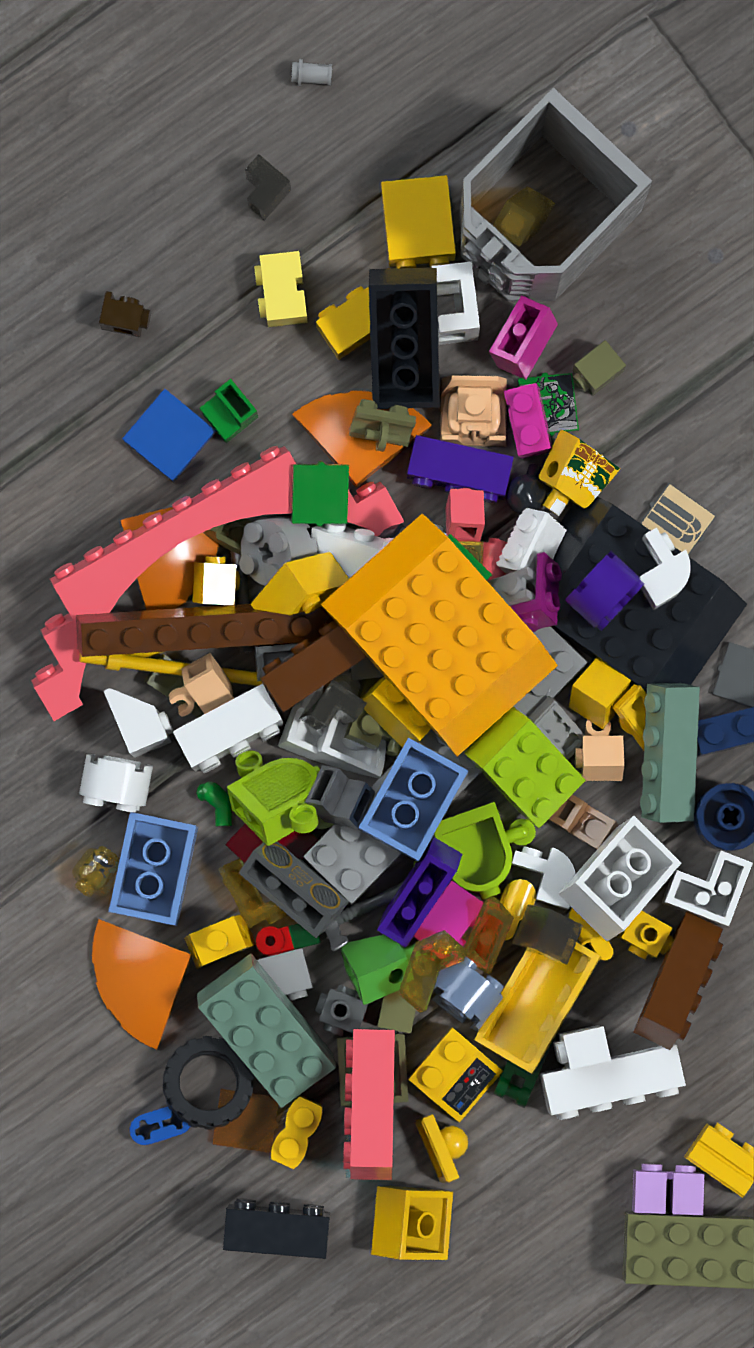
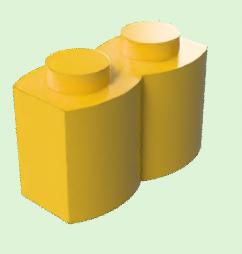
(300, 1124)

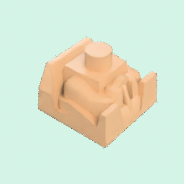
(473, 410)

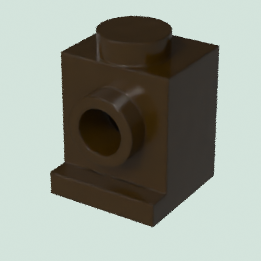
(124, 315)

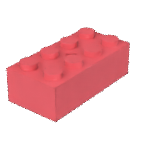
(372, 1097)

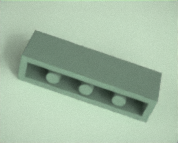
(670, 752)

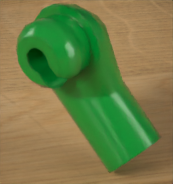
(218, 799)

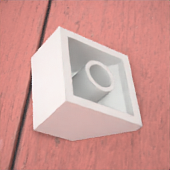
(139, 723)

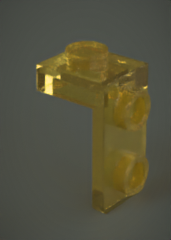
(247, 896)
(425, 963)

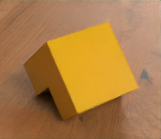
(597, 692)

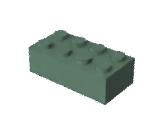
(266, 1030)

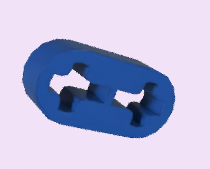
(160, 1134)

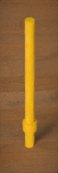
(115, 662)

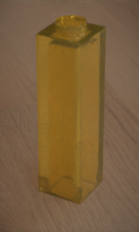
(523, 215)

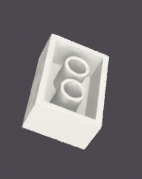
(229, 729)
(620, 878)

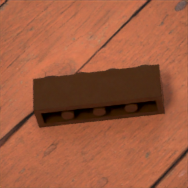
(310, 666)
(678, 981)

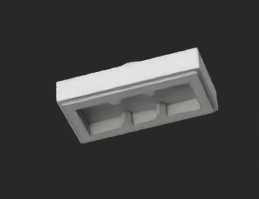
(557, 727)

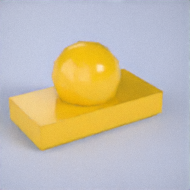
(632, 712)
(442, 1146)

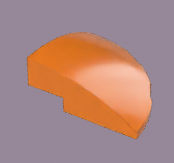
(329, 423)
(170, 577)
(137, 979)

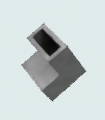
(339, 798)

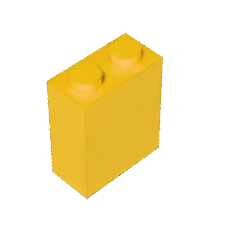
(418, 222)

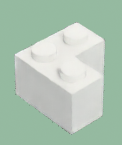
(715, 897)

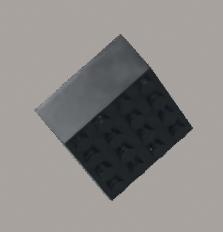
(640, 641)

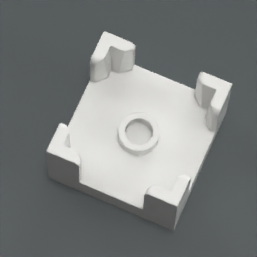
(464, 324)

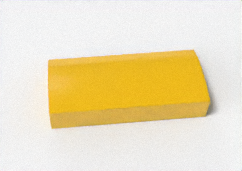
(535, 1006)

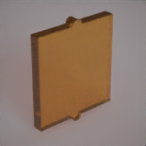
(253, 1127)

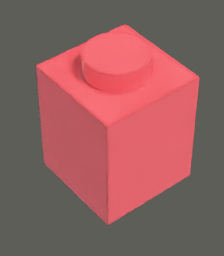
(465, 514)

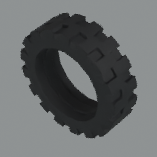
(182, 1108)

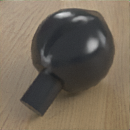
(526, 491)

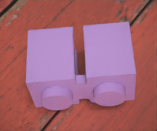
(685, 1190)

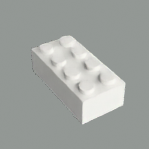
(623, 1078)

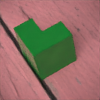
(229, 411)

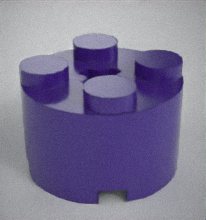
(605, 591)

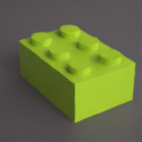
(525, 766)

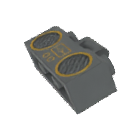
(294, 887)

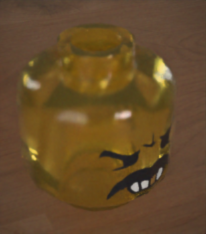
(96, 871)

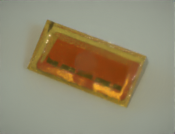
(488, 934)

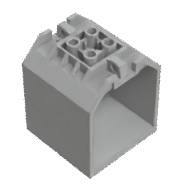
(592, 156)

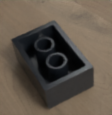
(276, 1229)

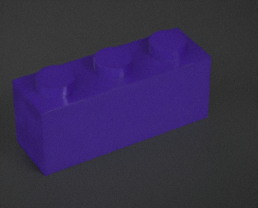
(459, 467)
(419, 892)

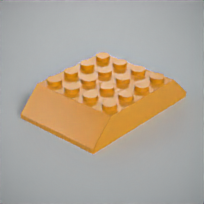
(440, 634)

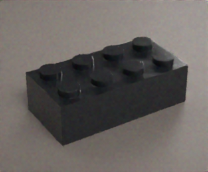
(404, 337)

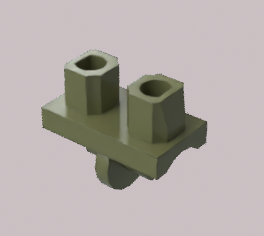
(381, 425)

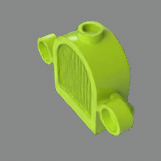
(273, 796)
(483, 847)

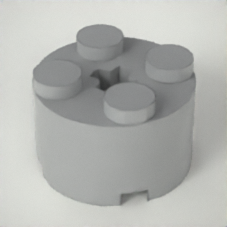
(272, 543)

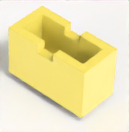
(281, 301)

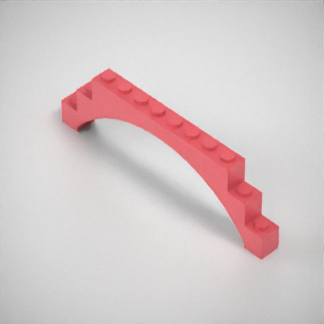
(108, 572)

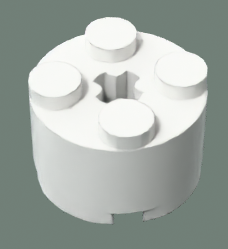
(116, 782)

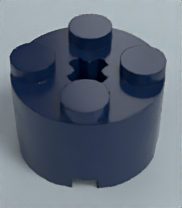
(709, 817)

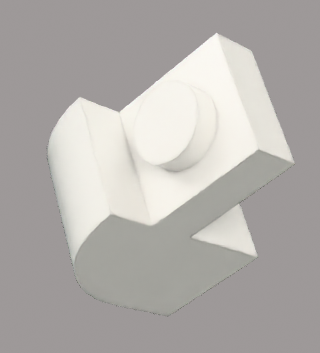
(671, 573)
(556, 873)

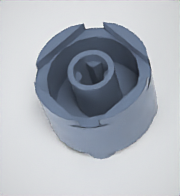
(467, 993)

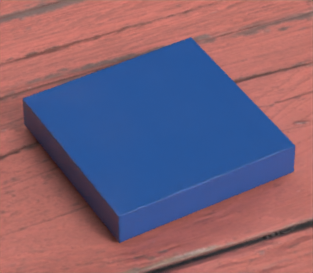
(169, 435)

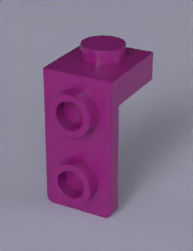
(543, 609)

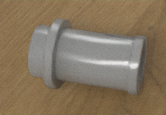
(311, 73)

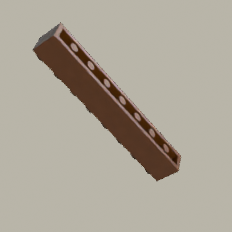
(193, 629)

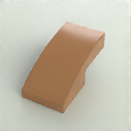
(583, 822)

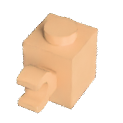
(203, 684)
(600, 755)

